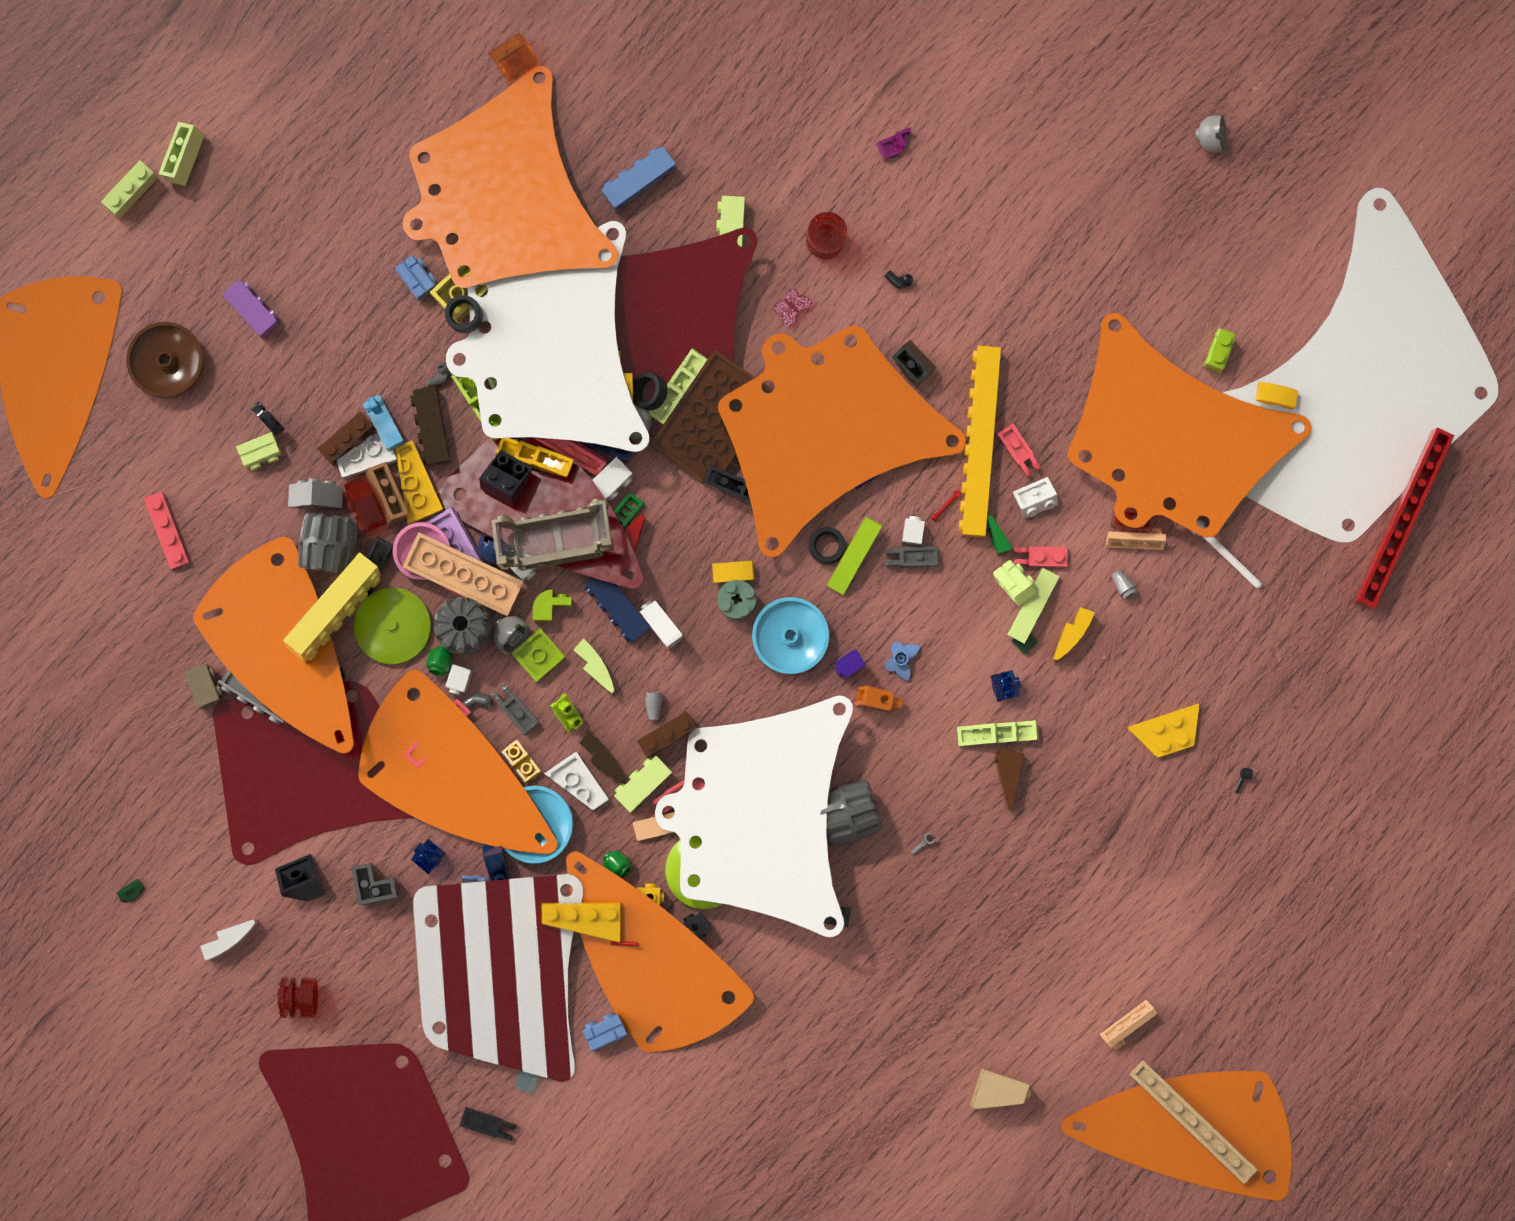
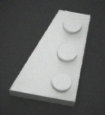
(365, 456)
(578, 781)

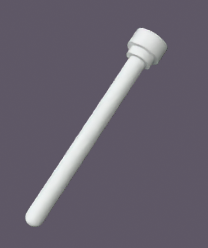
(1229, 557)

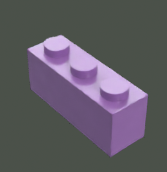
(251, 308)

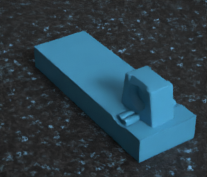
(383, 423)

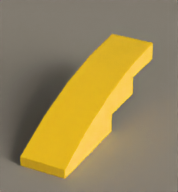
(537, 457)

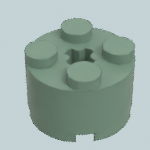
(742, 609)

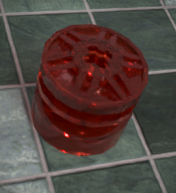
(833, 227)
(296, 997)

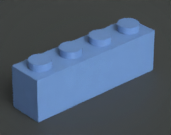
(639, 178)

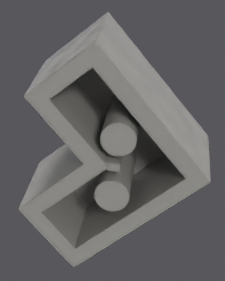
(315, 495)

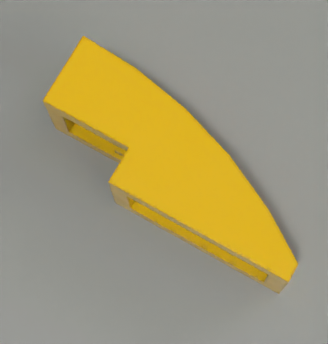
(1073, 633)

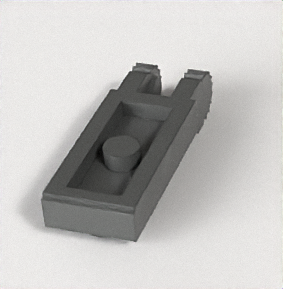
(913, 556)
(516, 711)

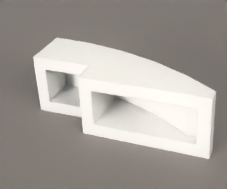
(227, 939)

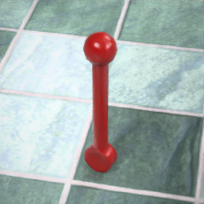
(956, 494)

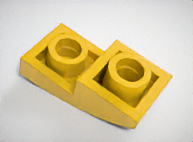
(1276, 394)
(733, 571)
(521, 761)

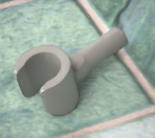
(922, 844)

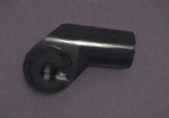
(899, 282)

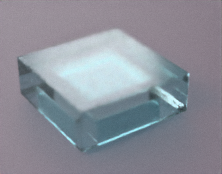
(526, 1081)

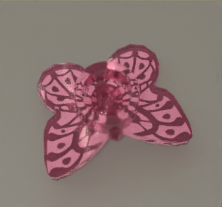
(791, 305)

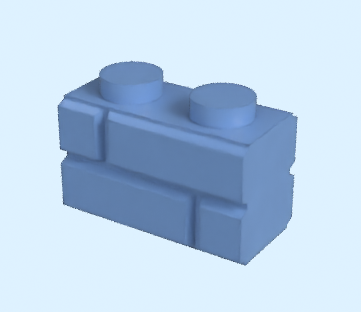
(416, 277)
(604, 1032)

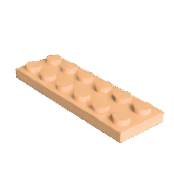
(463, 574)

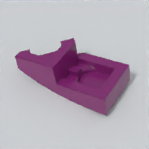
(893, 145)

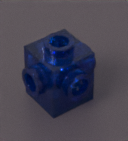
(1005, 685)
(427, 856)

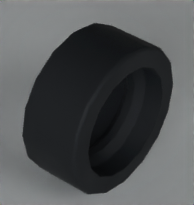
(456, 301)
(660, 392)
(830, 531)

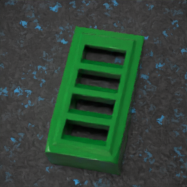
(619, 509)
(998, 538)

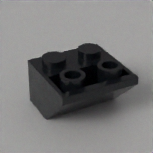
(505, 478)

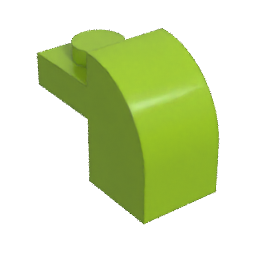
(544, 605)

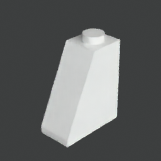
(661, 624)

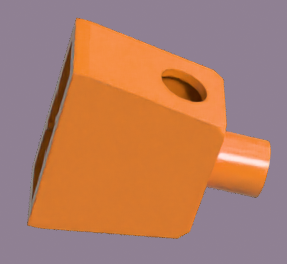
(870, 698)

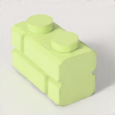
(259, 451)
(1014, 582)

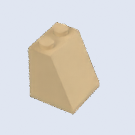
(998, 1090)

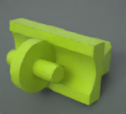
(567, 713)

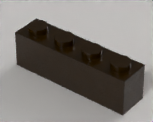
(431, 426)

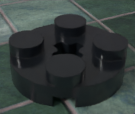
(267, 418)

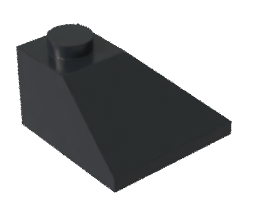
(300, 879)

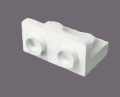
(1036, 498)

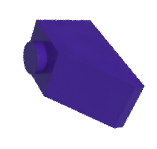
(849, 664)

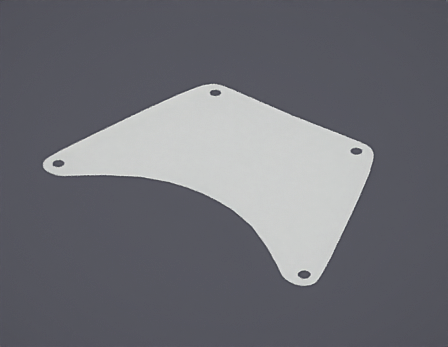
(1374, 382)

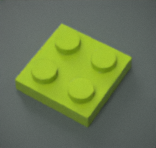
(538, 655)

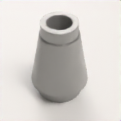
(1124, 585)
(653, 705)

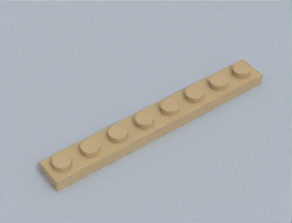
(1193, 1122)

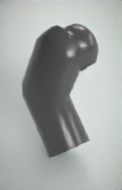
(441, 377)
(480, 698)

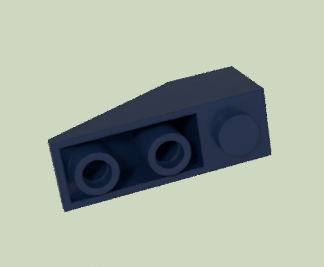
(496, 863)

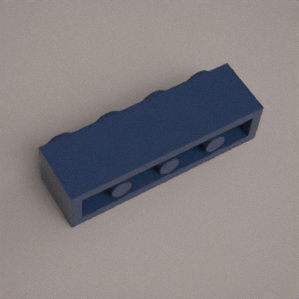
(619, 608)

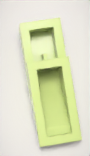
(595, 665)

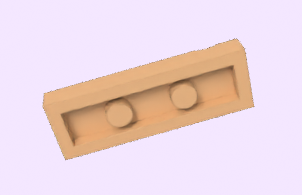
(1149, 541)
(649, 828)
(1116, 1033)

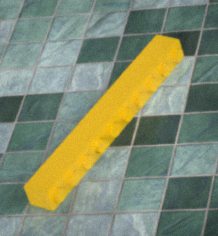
(980, 441)

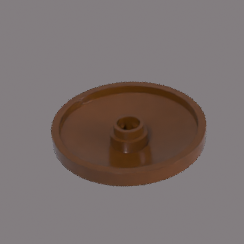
(165, 359)

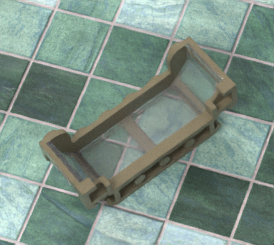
(553, 538)

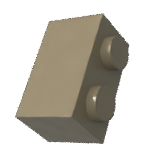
(203, 685)

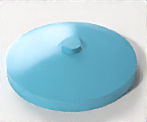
(790, 635)
(558, 818)

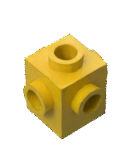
(651, 889)

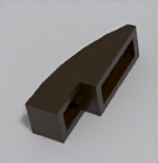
(602, 757)

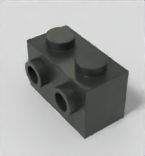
(913, 362)

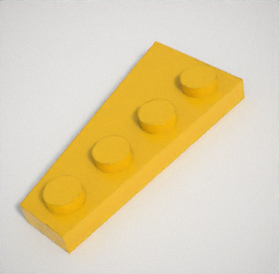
(417, 487)

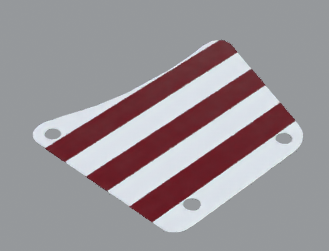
(497, 972)

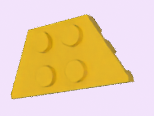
(1168, 732)

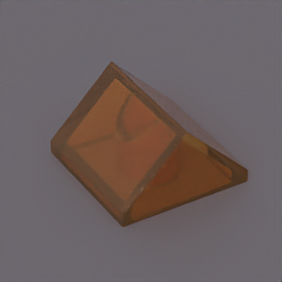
(513, 58)

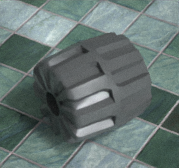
(327, 542)
(452, 616)
(851, 813)

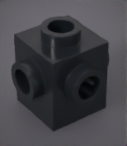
(700, 920)

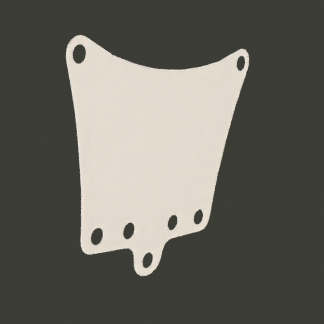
(547, 353)
(762, 815)

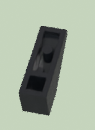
(727, 484)

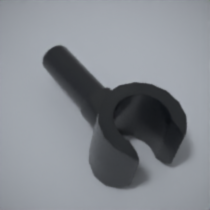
(1245, 773)

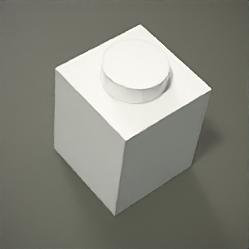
(913, 531)
(458, 679)

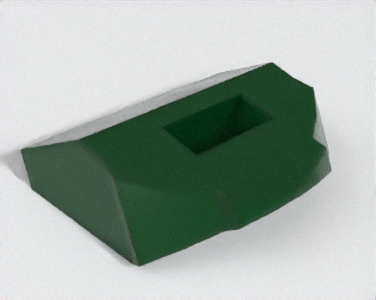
(130, 891)

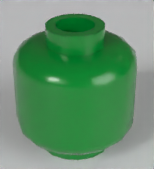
(439, 661)
(617, 863)

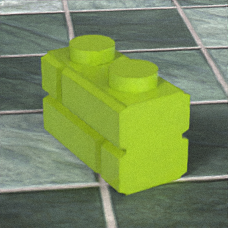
(1219, 350)

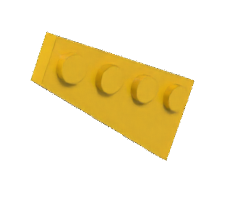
(587, 918)

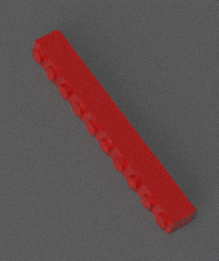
(1403, 518)

